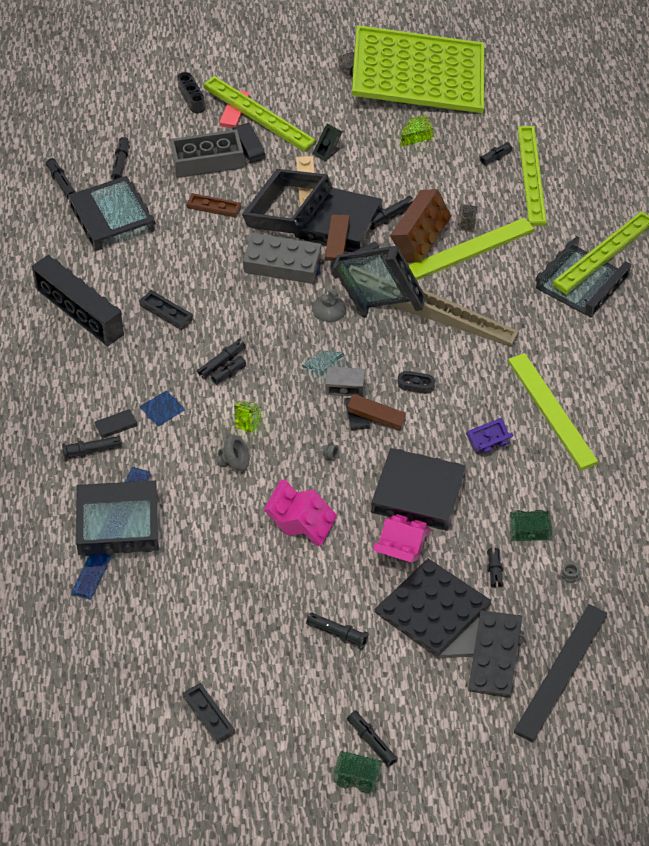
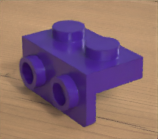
(489, 435)

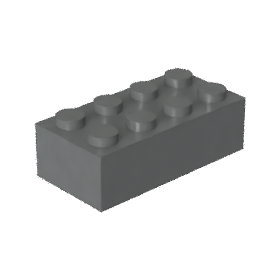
(207, 153)
(282, 258)

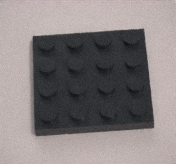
(432, 607)

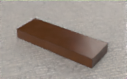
(213, 205)
(337, 236)
(376, 411)

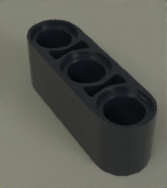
(191, 92)
(250, 143)

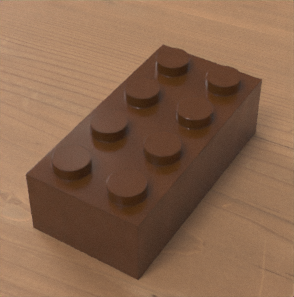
(421, 225)

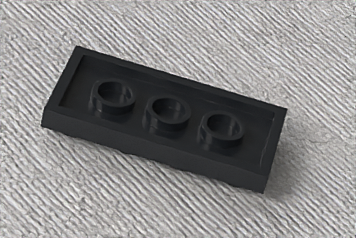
(495, 653)

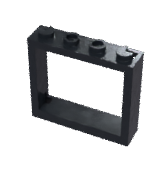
(254, 213)

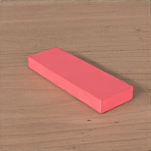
(231, 115)

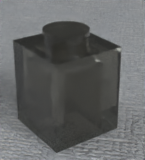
(346, 64)
(467, 218)

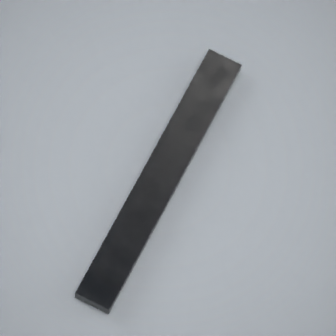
(560, 673)

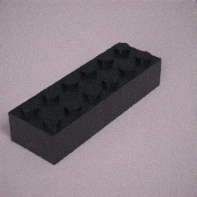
(78, 300)

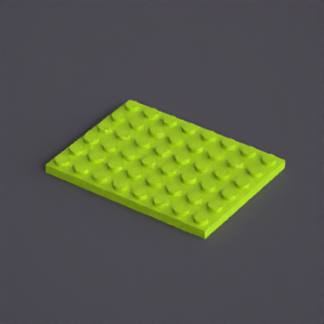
(418, 69)

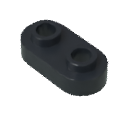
(416, 381)

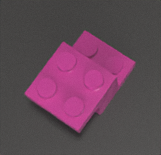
(300, 512)
(402, 538)

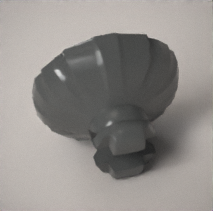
(329, 307)
(234, 453)

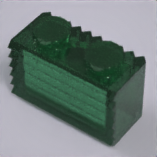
(530, 525)
(357, 772)

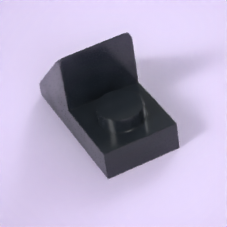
(327, 142)

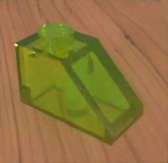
(416, 130)
(247, 415)

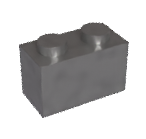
(344, 381)

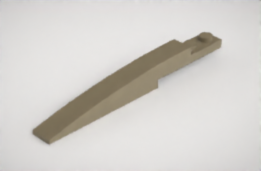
(459, 317)

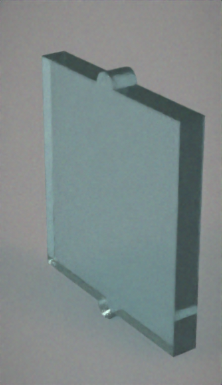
(323, 360)

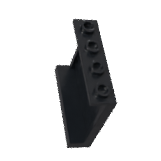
(359, 207)
(418, 488)

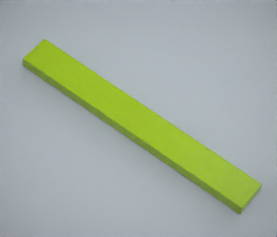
(259, 113)
(531, 176)
(471, 248)
(602, 253)
(553, 412)

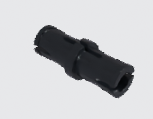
(503, 149)
(228, 370)
(495, 568)

